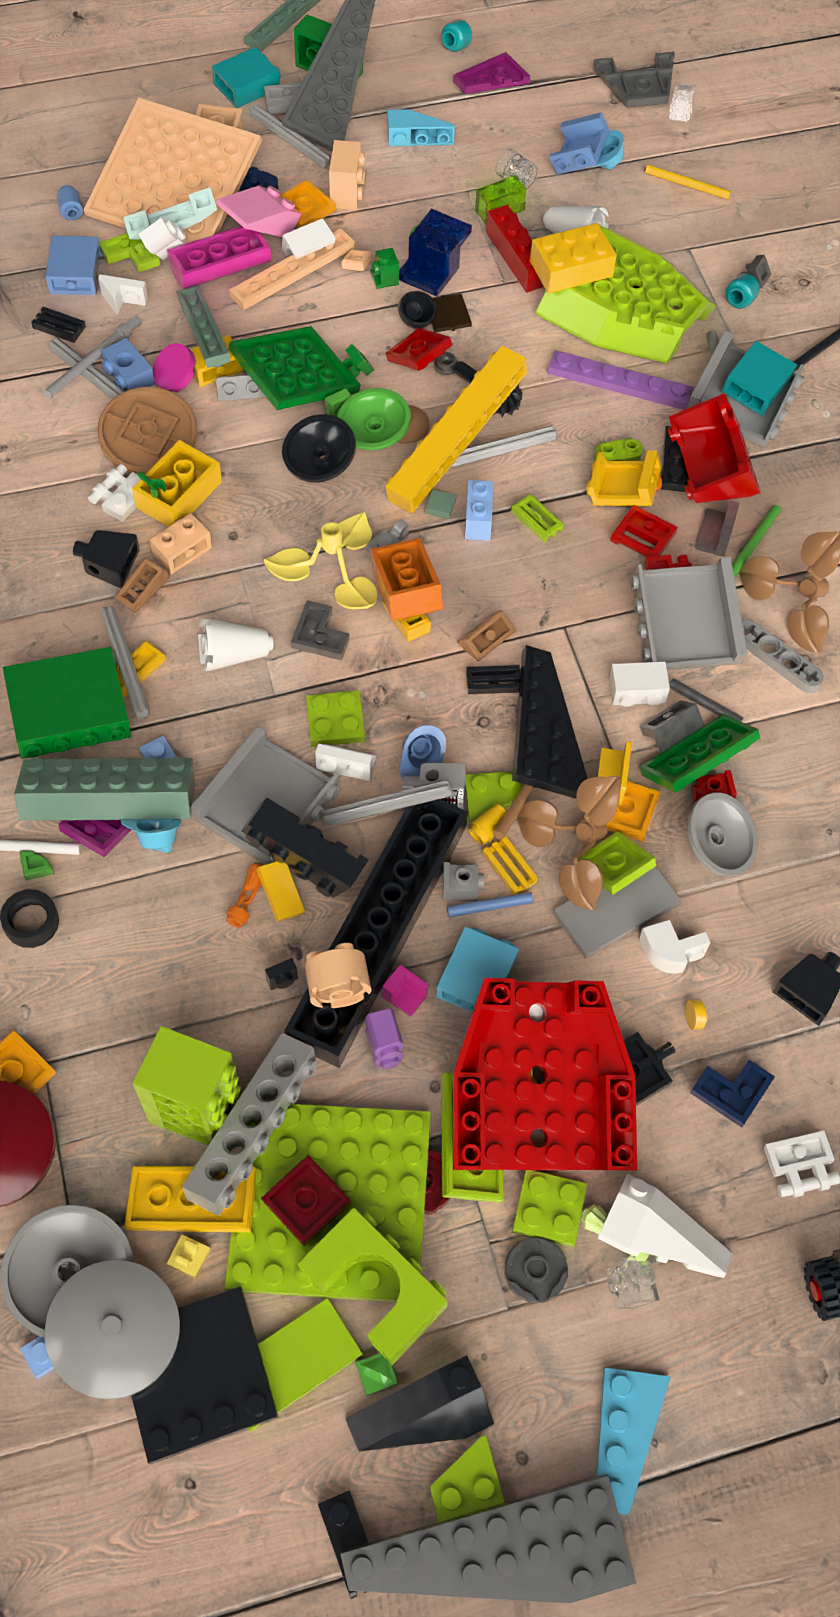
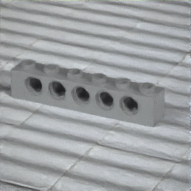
(219, 1194)

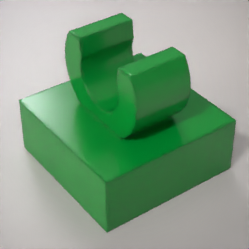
(358, 362)

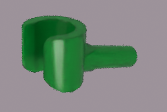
(153, 484)

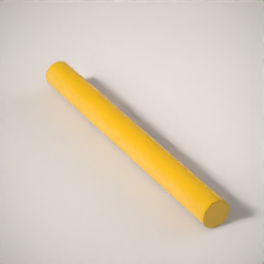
(688, 182)

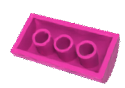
(218, 256)

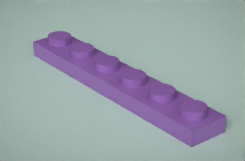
(620, 380)

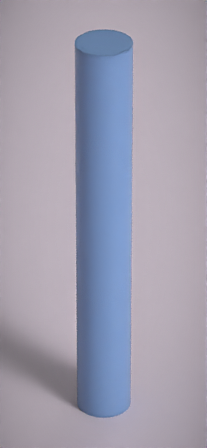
(489, 904)

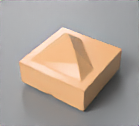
(357, 260)

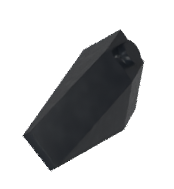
(430, 1410)

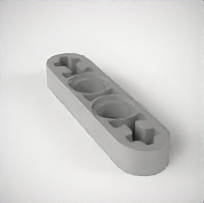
(781, 653)

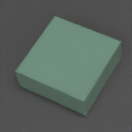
(440, 504)

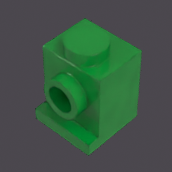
(385, 268)

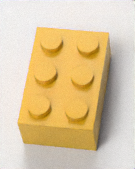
(572, 258)
(188, 481)

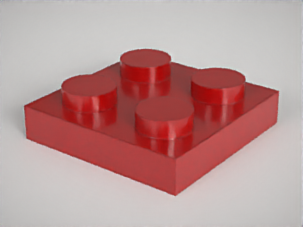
(419, 349)

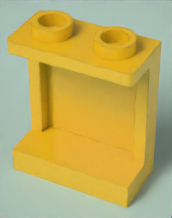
(624, 481)

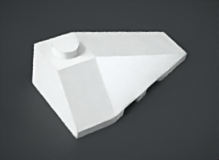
(652, 1224)

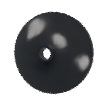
(315, 438)

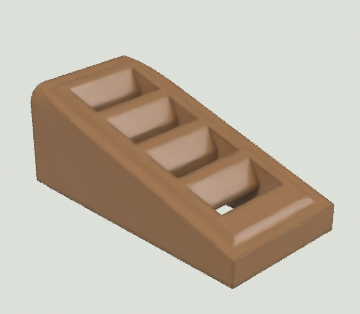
(140, 574)

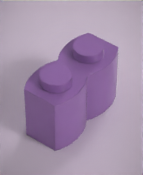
(384, 1038)

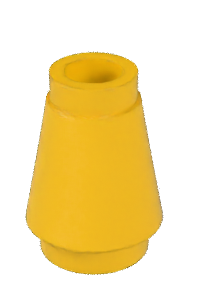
(485, 825)

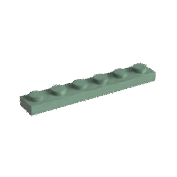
(203, 327)

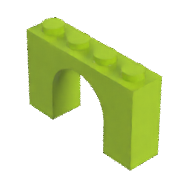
(358, 1241)

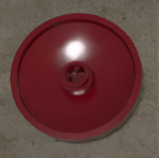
(25, 1142)

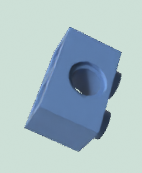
(127, 366)

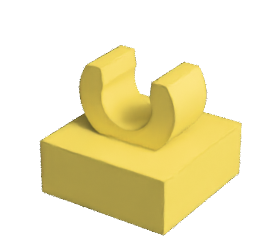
(188, 1257)

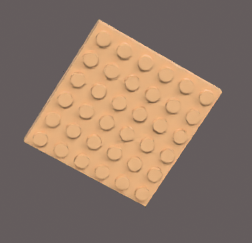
(165, 159)

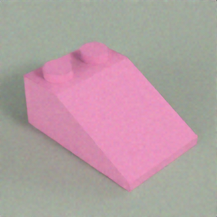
(261, 210)

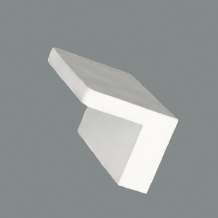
(307, 239)

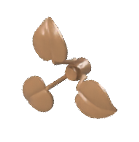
(822, 554)
(537, 819)

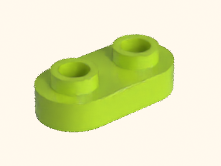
(621, 450)

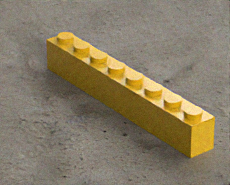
(456, 429)

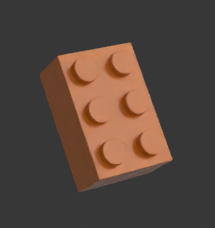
(406, 579)

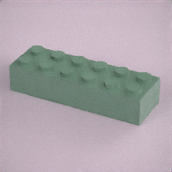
(105, 789)

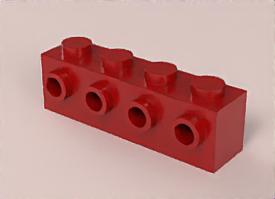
(513, 244)

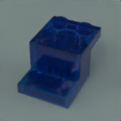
(434, 252)

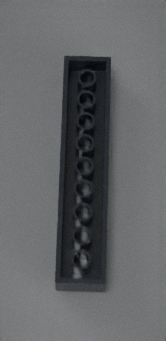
(383, 920)

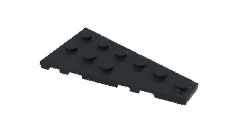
(545, 739)

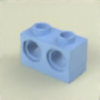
(479, 510)

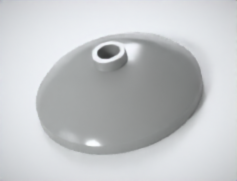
(722, 834)

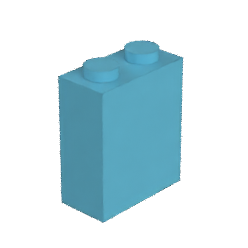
(472, 960)

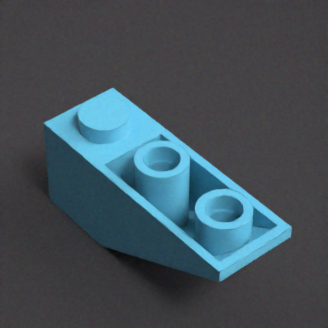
(418, 129)

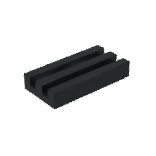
(61, 322)
(492, 676)

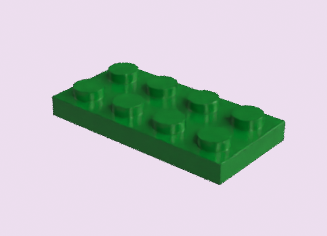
(699, 753)

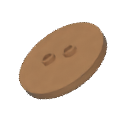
(144, 426)

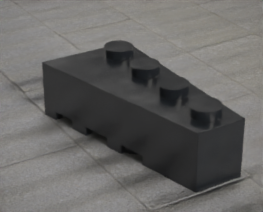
(303, 849)

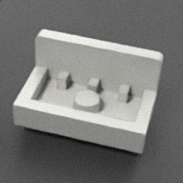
(345, 761)

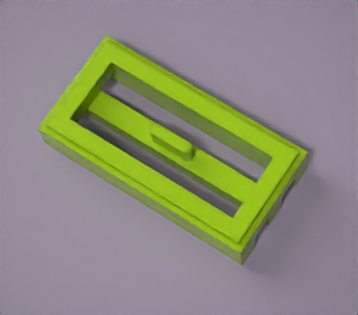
(534, 520)

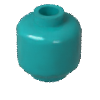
(456, 35)
(742, 291)

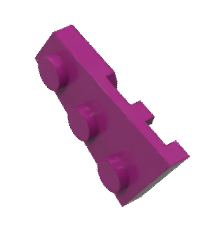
(492, 74)

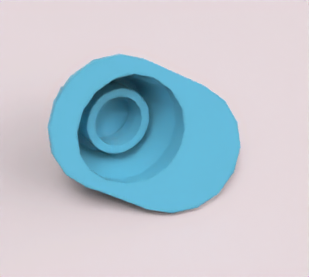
(613, 150)
(155, 833)

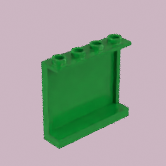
(66, 702)

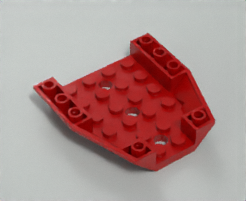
(586, 1089)

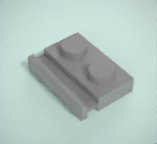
(280, 97)

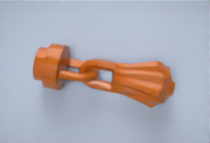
(235, 915)

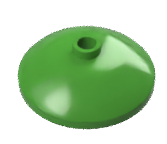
(376, 417)

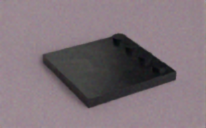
(211, 1384)

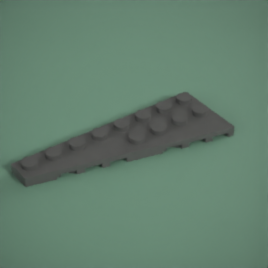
(328, 90)

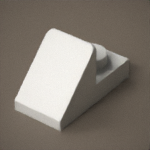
(120, 290)

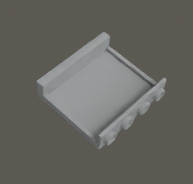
(753, 425)
(689, 616)
(251, 776)

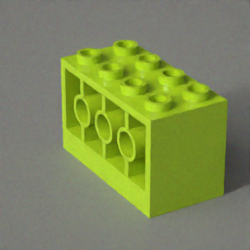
(187, 1085)

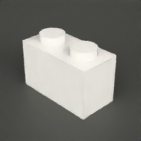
(639, 683)

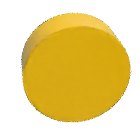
(696, 1014)

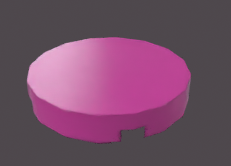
(174, 367)

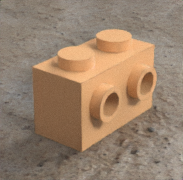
(180, 543)

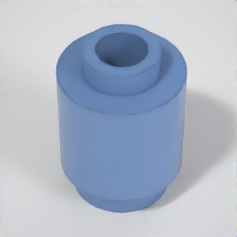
(69, 203)

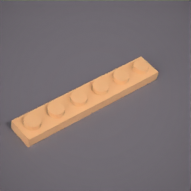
(289, 271)

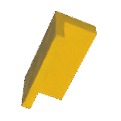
(616, 763)

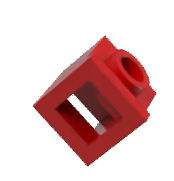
(714, 784)

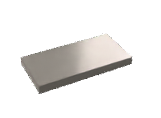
(617, 913)

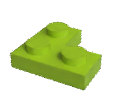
(123, 247)

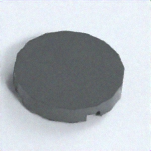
(536, 1270)

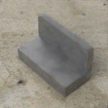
(717, 530)
(673, 724)

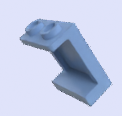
(582, 143)
(73, 265)

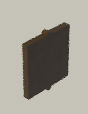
(450, 313)

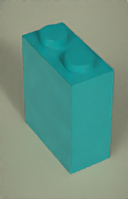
(244, 76)
(759, 378)

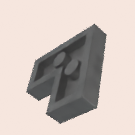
(315, 637)

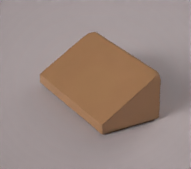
(487, 635)

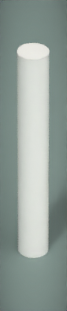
(40, 847)

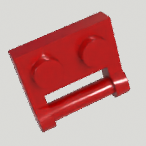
(647, 528)

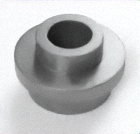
(445, 363)

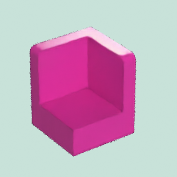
(405, 990)

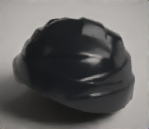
(417, 309)

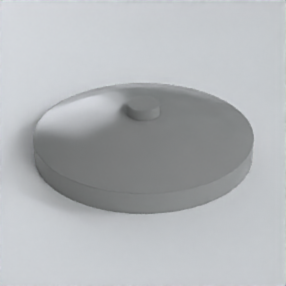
(50, 1252)
(112, 1329)

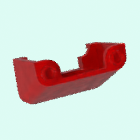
(714, 452)

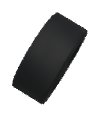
(16, 903)

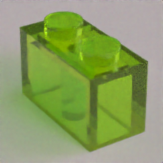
(501, 193)

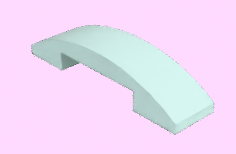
(184, 214)

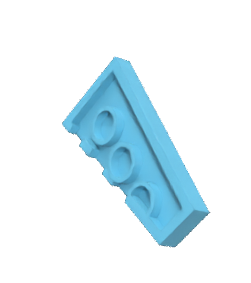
(627, 1424)

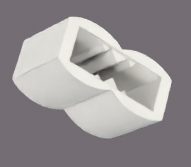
(162, 236)

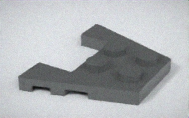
(639, 86)

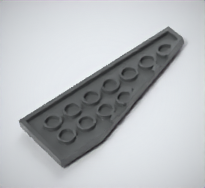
(530, 1549)

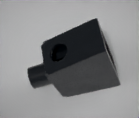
(108, 555)
(811, 986)

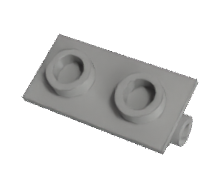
(237, 388)

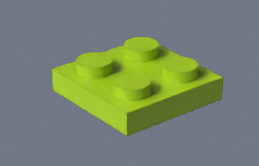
(335, 718)
(620, 861)
(550, 1207)

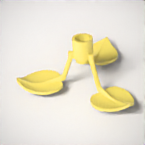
(353, 533)

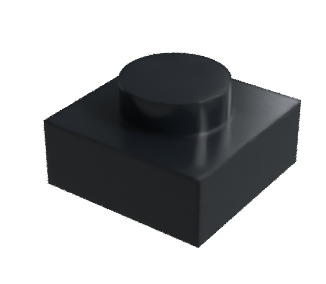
(281, 974)

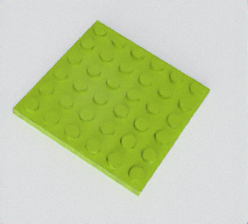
(374, 1160)

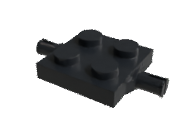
(648, 1066)

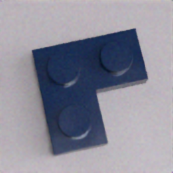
(734, 1099)

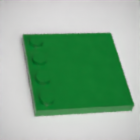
(293, 367)

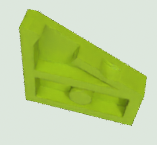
(488, 789)
(467, 1484)

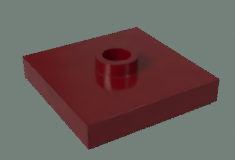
(306, 1200)

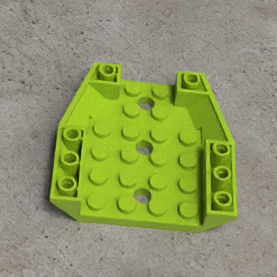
(629, 318)

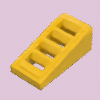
(414, 630)

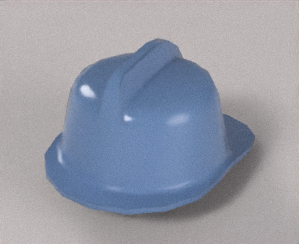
(422, 746)

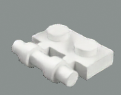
(121, 501)
(799, 1154)

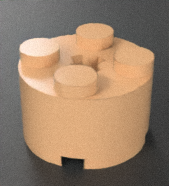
(337, 976)

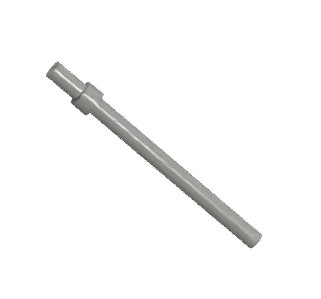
(120, 332)

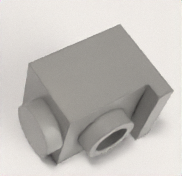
(454, 885)

